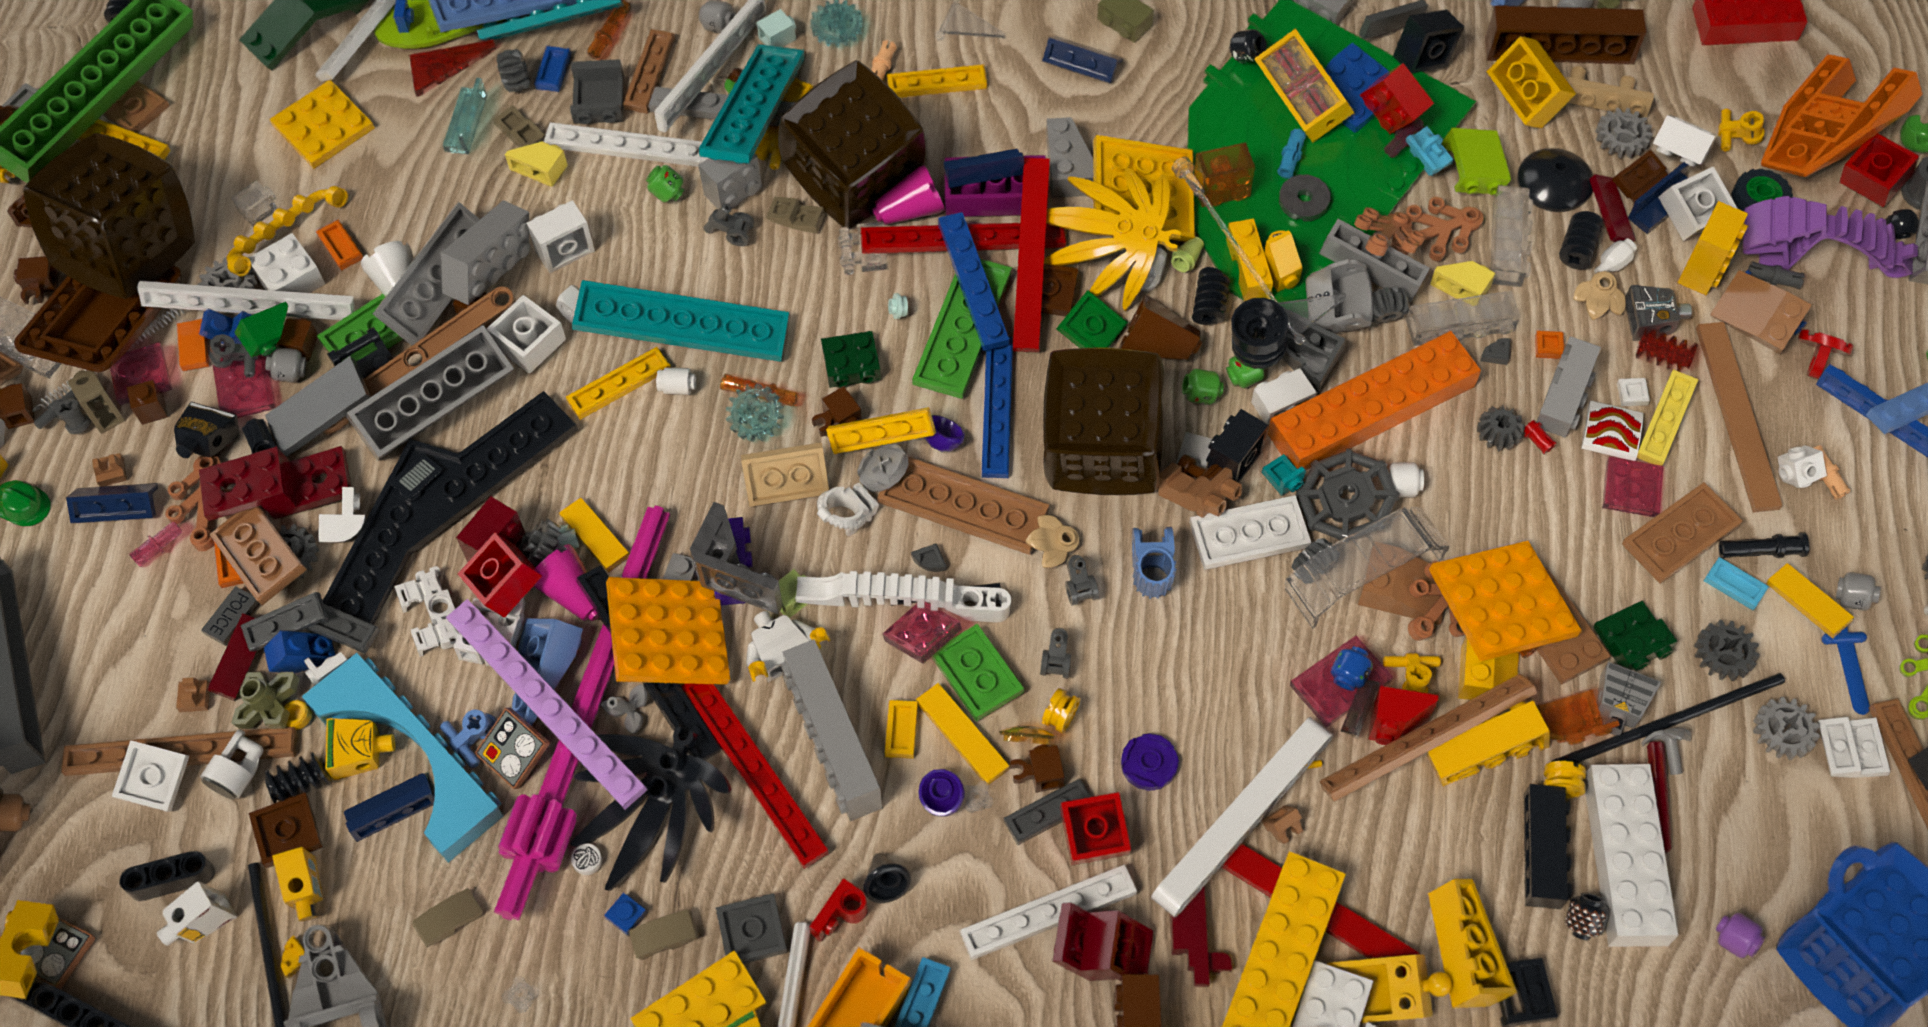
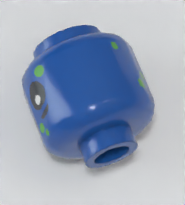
(1351, 668)

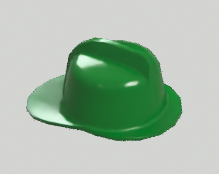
(23, 503)

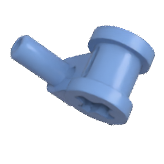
(472, 731)

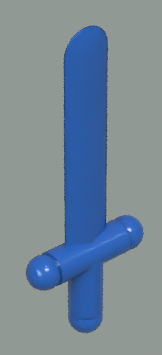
(1845, 642)

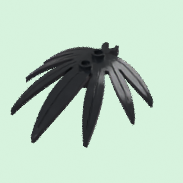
(668, 779)

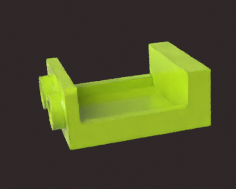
(1478, 160)

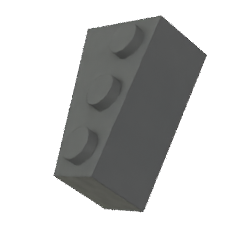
(1316, 355)

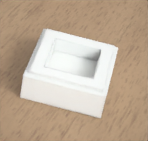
(1633, 392)

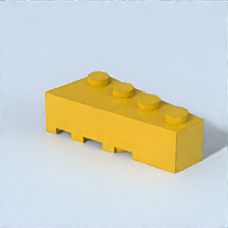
(1490, 743)
(1469, 946)

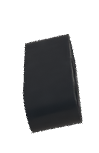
(154, 871)

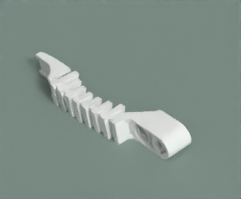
(945, 595)

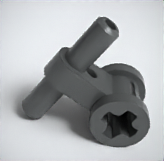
(730, 224)
(231, 352)
(67, 410)
(1079, 581)
(1056, 655)

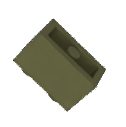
(1126, 17)

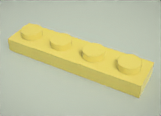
(1667, 418)

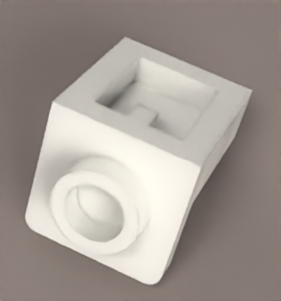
(328, 666)

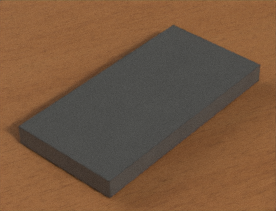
(317, 406)

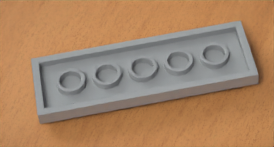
(417, 295)

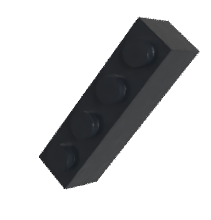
(1546, 847)

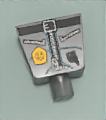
(1654, 309)

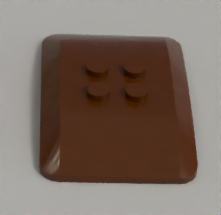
(87, 326)

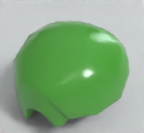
(1914, 134)

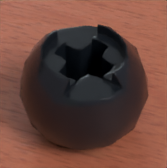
(1904, 223)

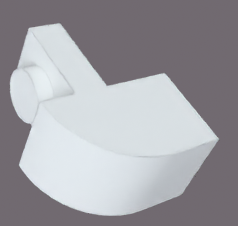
(343, 527)

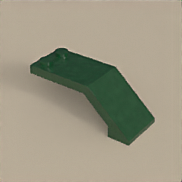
(286, 23)

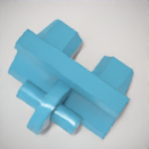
(1429, 150)

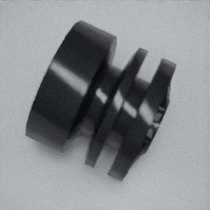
(1259, 333)

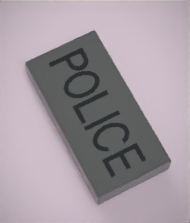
(224, 620)

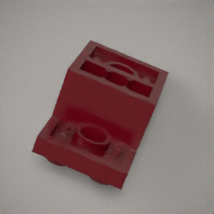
(1101, 943)

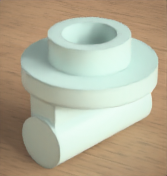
(566, 537)

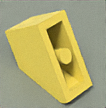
(538, 162)
(1463, 279)

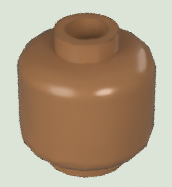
(13, 812)

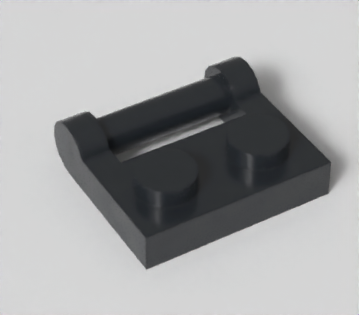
(369, 362)
(1533, 994)

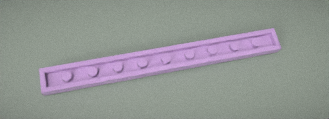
(547, 704)

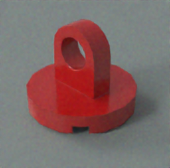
(1824, 345)

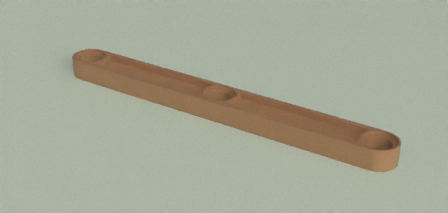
(480, 313)

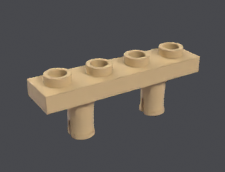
(1607, 96)

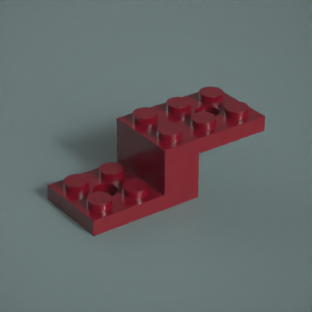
(274, 483)

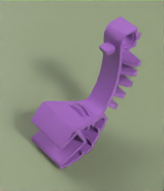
(1790, 227)

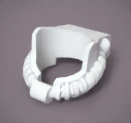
(857, 500)

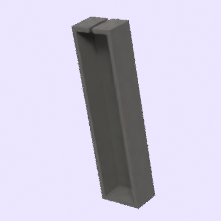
(19, 724)

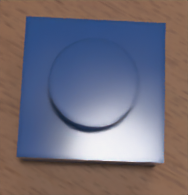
(403, 16)
(625, 914)

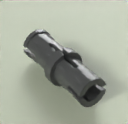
(1776, 275)

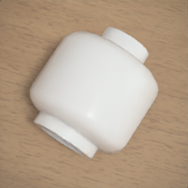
(1407, 478)

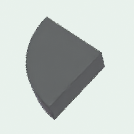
(1497, 352)
(929, 558)

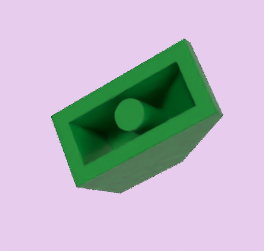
(262, 330)

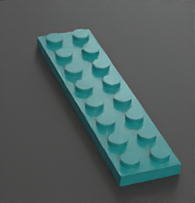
(752, 104)
(680, 320)

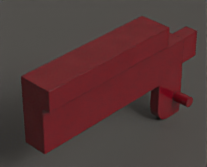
(1189, 937)

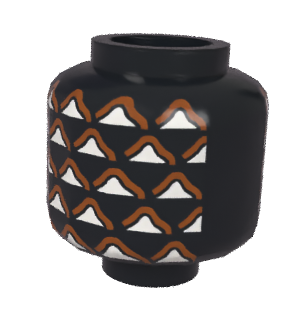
(1587, 916)

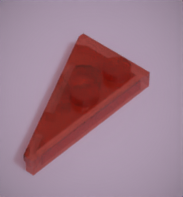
(443, 63)

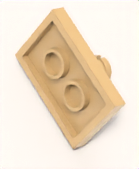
(785, 474)

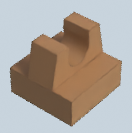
(109, 469)
(192, 695)
(1281, 820)

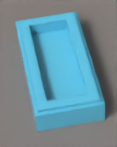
(1736, 583)

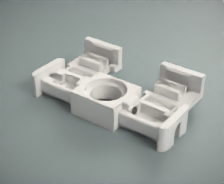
(441, 629)

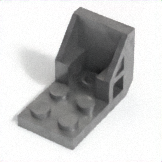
(720, 568)

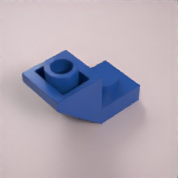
(216, 324)

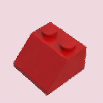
(1399, 713)

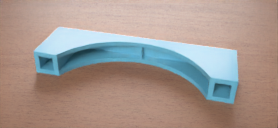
(460, 805)

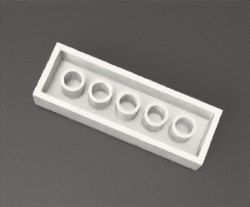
(1630, 855)

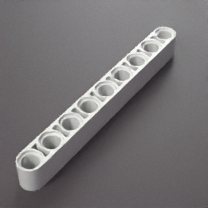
(1241, 817)

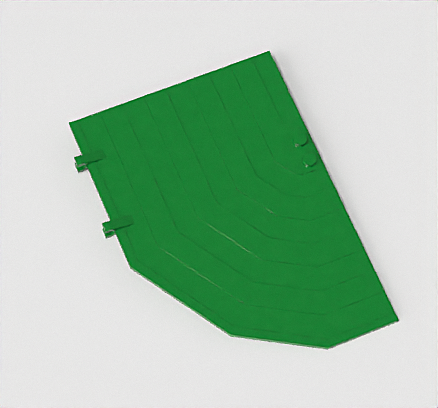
(1245, 107)

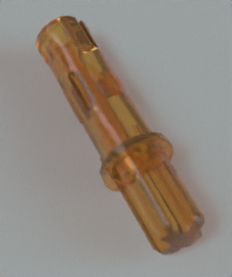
(604, 36)
(732, 383)

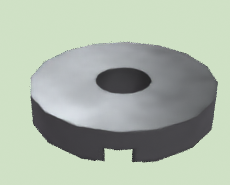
(1304, 185)

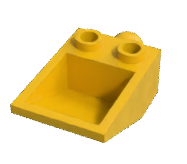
(1389, 987)

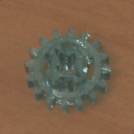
(836, 23)
(764, 418)

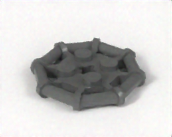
(1342, 479)

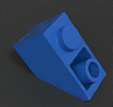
(290, 649)

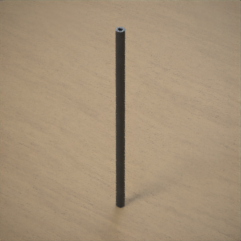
(1673, 719)
(267, 945)

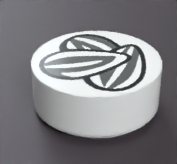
(586, 859)

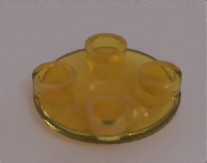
(1016, 732)

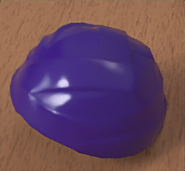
(947, 436)
(941, 792)

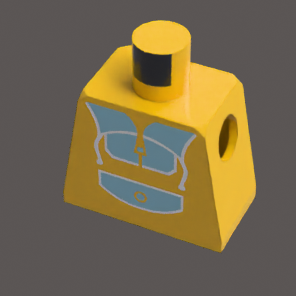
(297, 870)

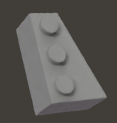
(1067, 157)
(1568, 387)

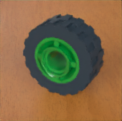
(1759, 186)

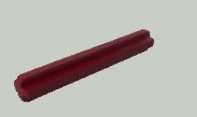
(1657, 762)

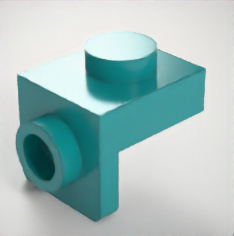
(1284, 475)

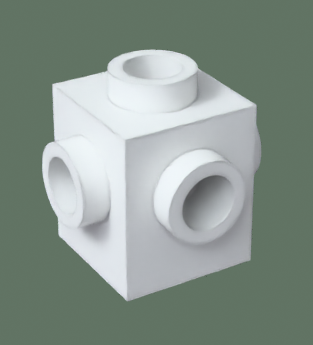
(1801, 466)

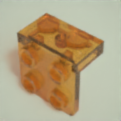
(1575, 717)

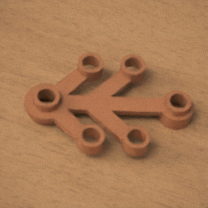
(1393, 227)
(1443, 227)
(196, 498)
(1414, 627)

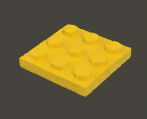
(321, 124)

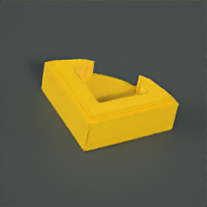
(290, 958)

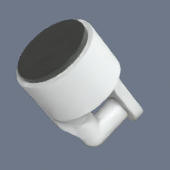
(227, 776)

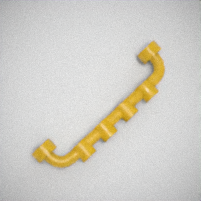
(240, 264)

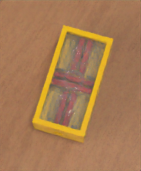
(1304, 85)

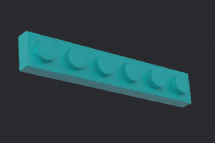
(542, 19)

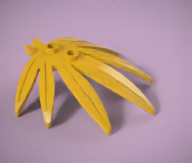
(1132, 230)

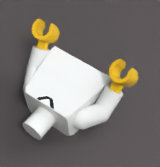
(773, 638)

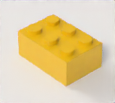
(1531, 82)
(1714, 248)

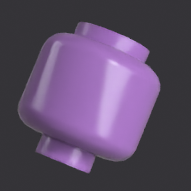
(1740, 935)

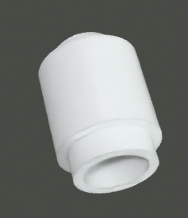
(676, 381)

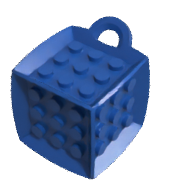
(1865, 938)

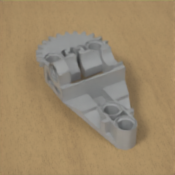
(341, 994)

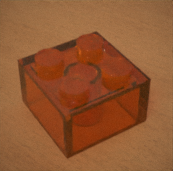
(1225, 173)

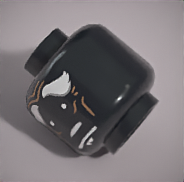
(1247, 45)

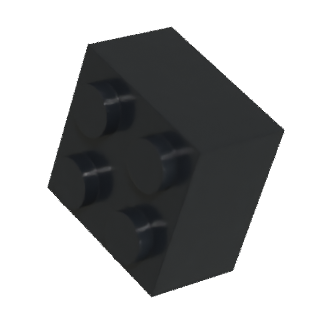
(1428, 41)
(1238, 444)

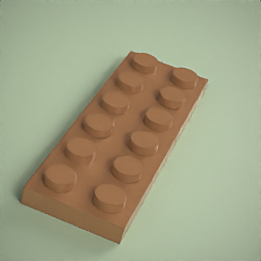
(965, 505)

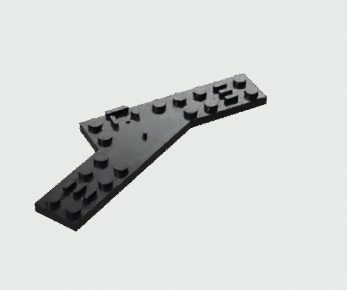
(402, 525)

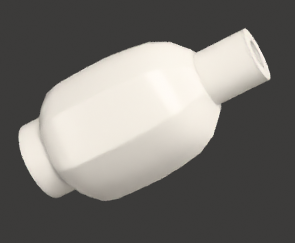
(1617, 256)

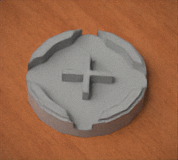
(883, 467)

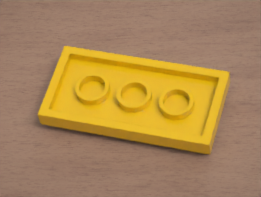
(707, 999)

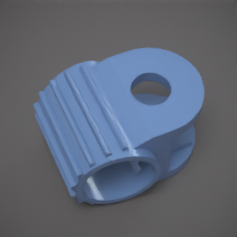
(1164, 562)

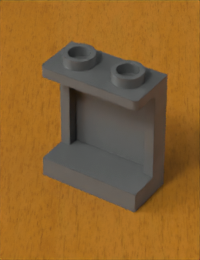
(597, 91)

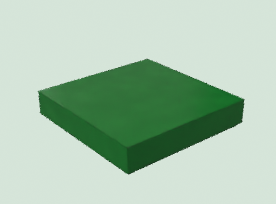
(1091, 323)

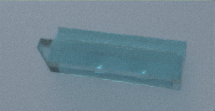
(465, 118)

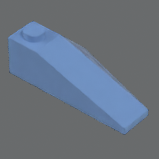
(549, 649)

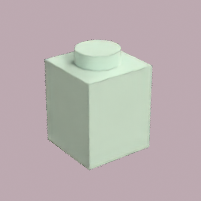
(776, 29)

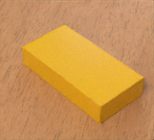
(901, 729)

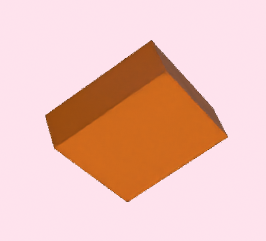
(1549, 344)

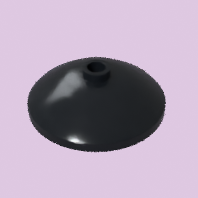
(1554, 188)

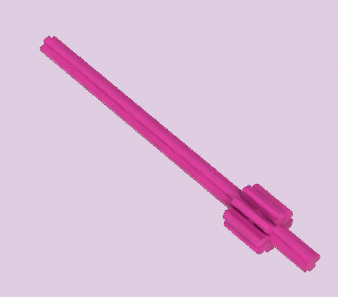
(539, 824)

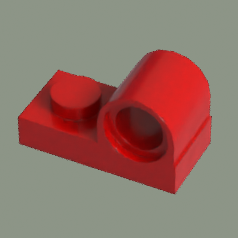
(826, 920)

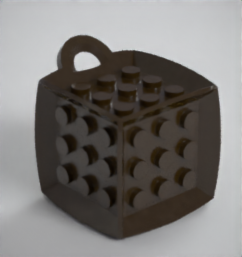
(850, 142)
(110, 214)
(1103, 421)

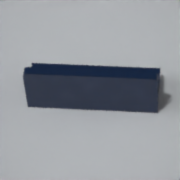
(1081, 58)
(984, 167)
(1648, 209)
(111, 503)
(389, 807)

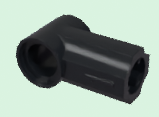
(258, 435)

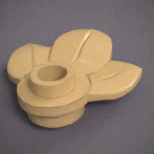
(1600, 298)
(1049, 540)

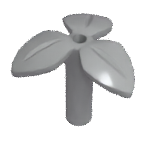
(618, 706)
(1670, 738)

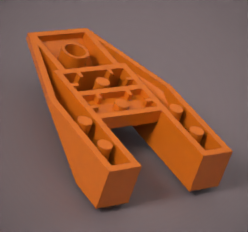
(1824, 128)

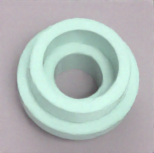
(898, 306)

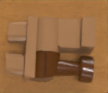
(1199, 495)

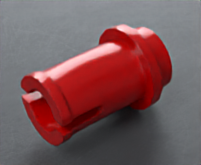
(1539, 437)

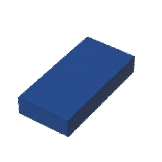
(552, 68)

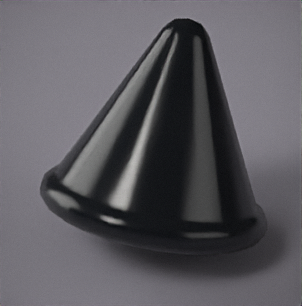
(886, 880)

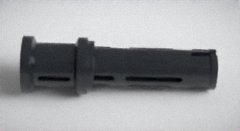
(1776, 546)

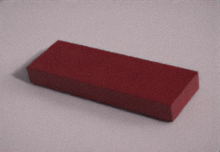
(1611, 208)
(233, 664)

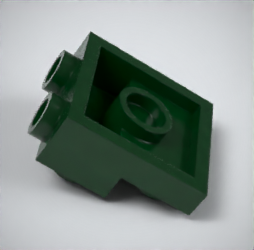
(851, 359)
(1635, 636)

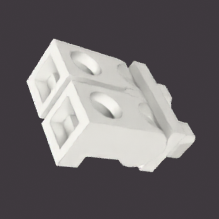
(508, 627)

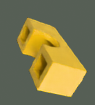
(1248, 239)
(24, 926)

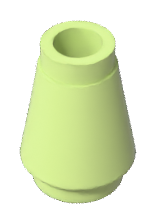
(1187, 255)

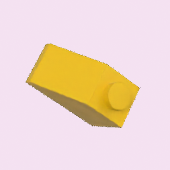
(1283, 261)

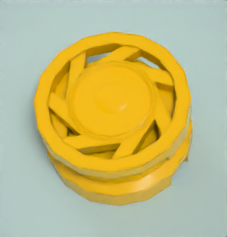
(1061, 710)
(1566, 775)

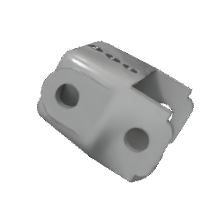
(1346, 278)

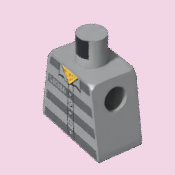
(1624, 695)

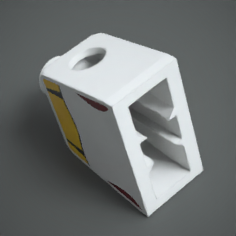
(196, 914)

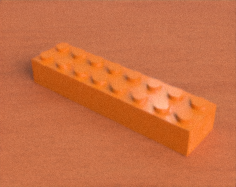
(1374, 401)

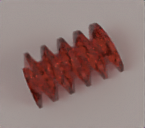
(1666, 350)

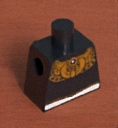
(204, 430)

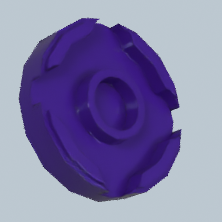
(1149, 762)

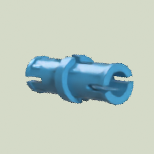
(1291, 153)

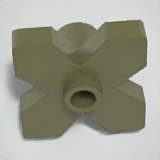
(264, 699)

